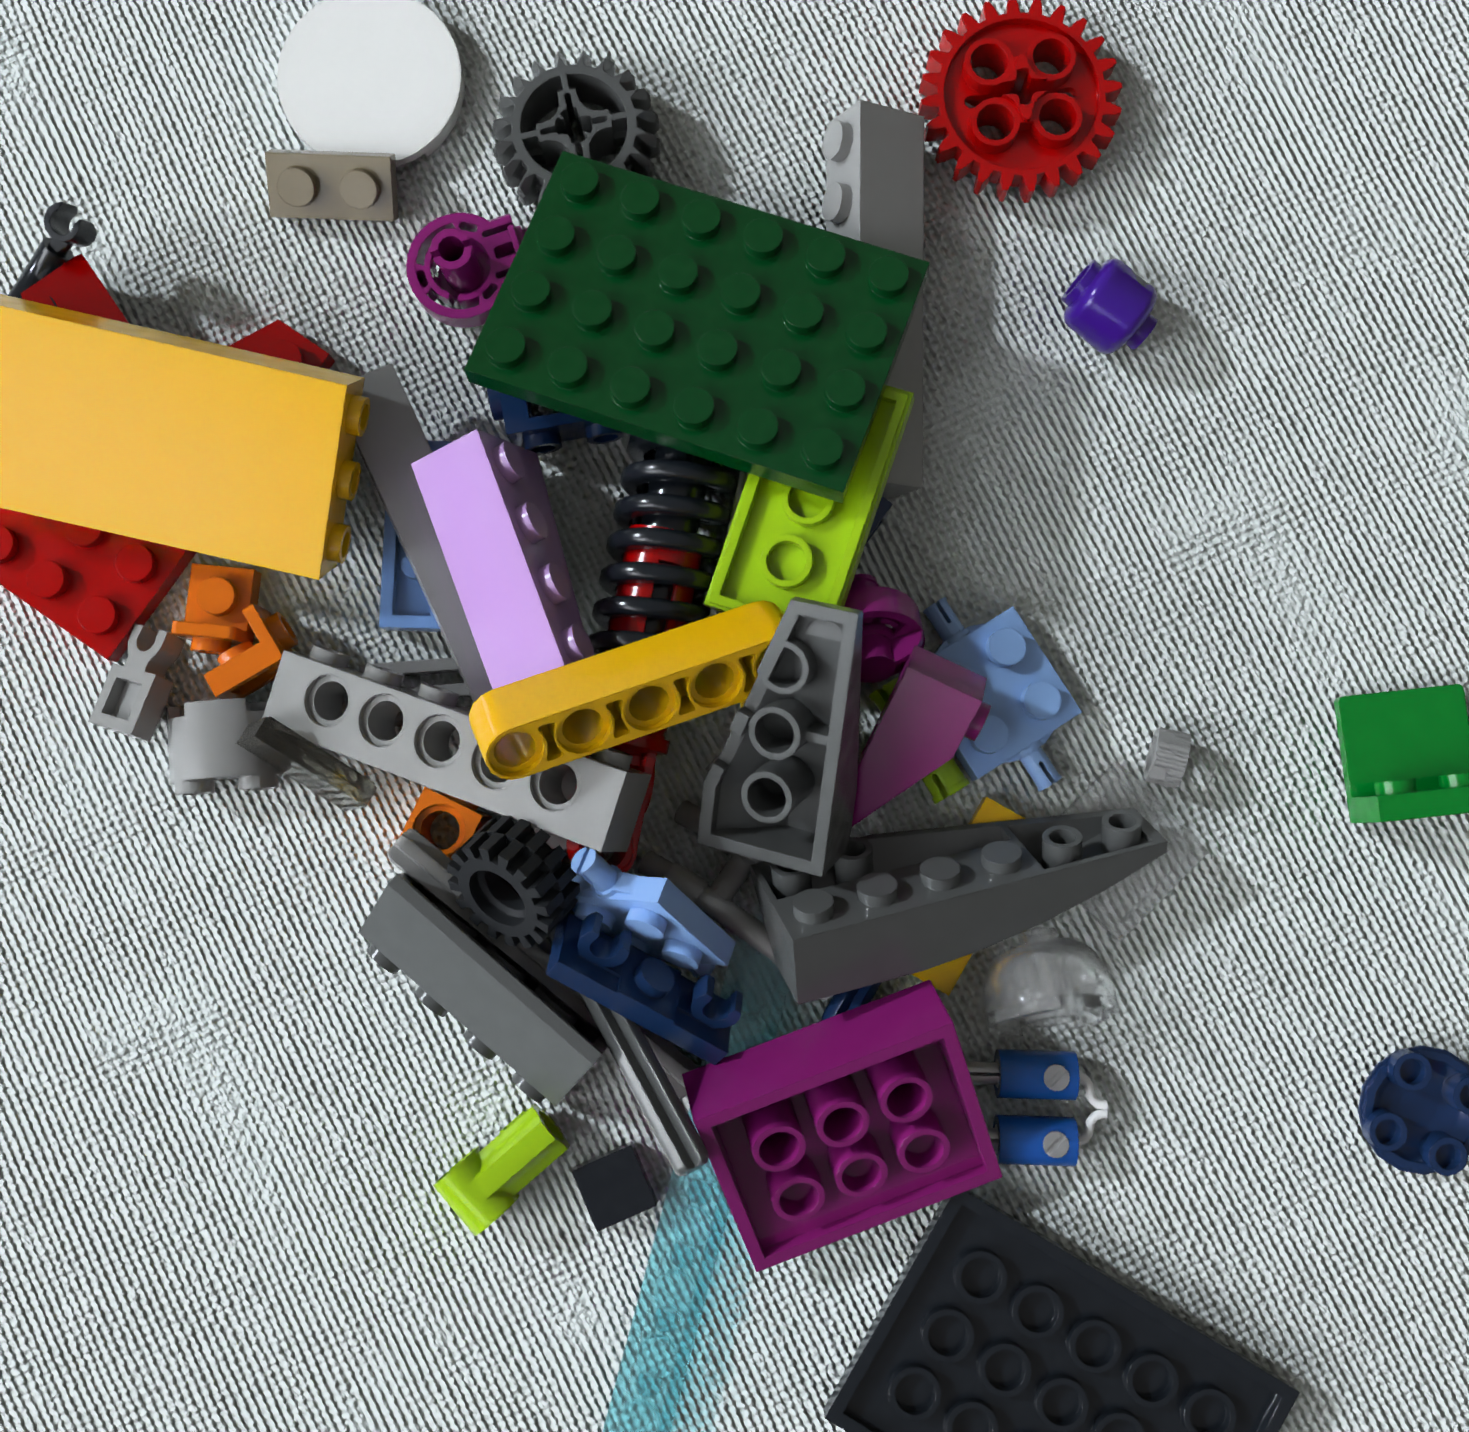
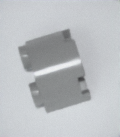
(205, 747)

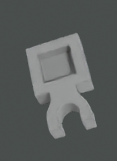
(138, 692)

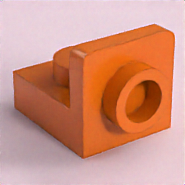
(215, 607)
(251, 666)

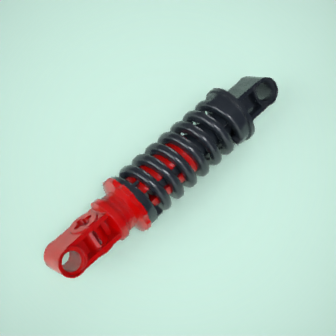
(656, 572)

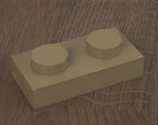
(332, 185)

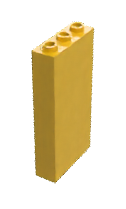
(176, 439)

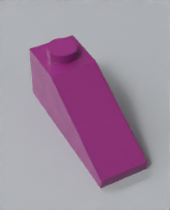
(918, 728)

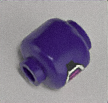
(1110, 306)

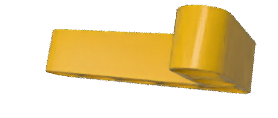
(623, 692)

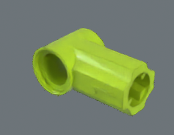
(490, 1177)

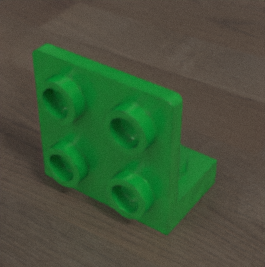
(1404, 753)

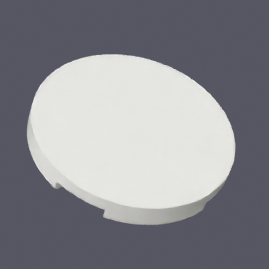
(371, 78)

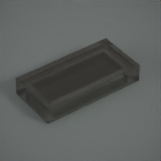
(307, 764)

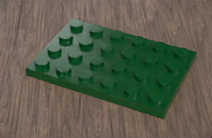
(700, 325)

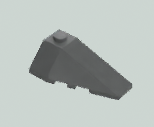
(792, 749)

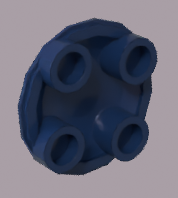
(1418, 1110)

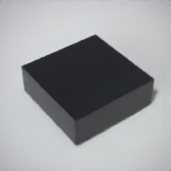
(614, 1186)

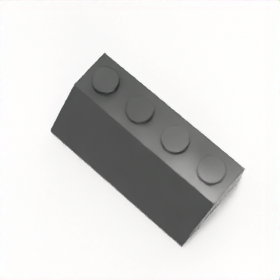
(482, 989)

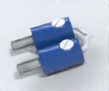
(1037, 1076)

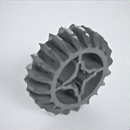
(566, 87)

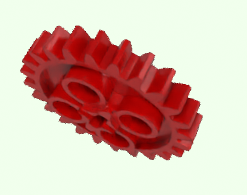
(1019, 100)

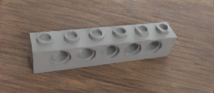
(309, 702)

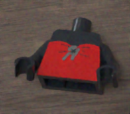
(59, 277)

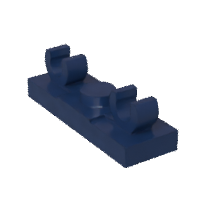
(643, 987)

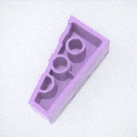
(503, 555)

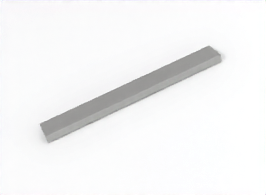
(388, 449)

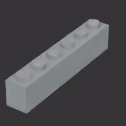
(879, 200)

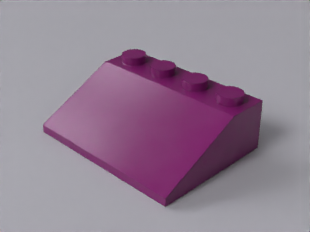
(842, 1125)

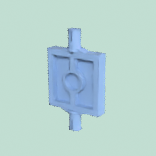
(1020, 687)
(655, 911)

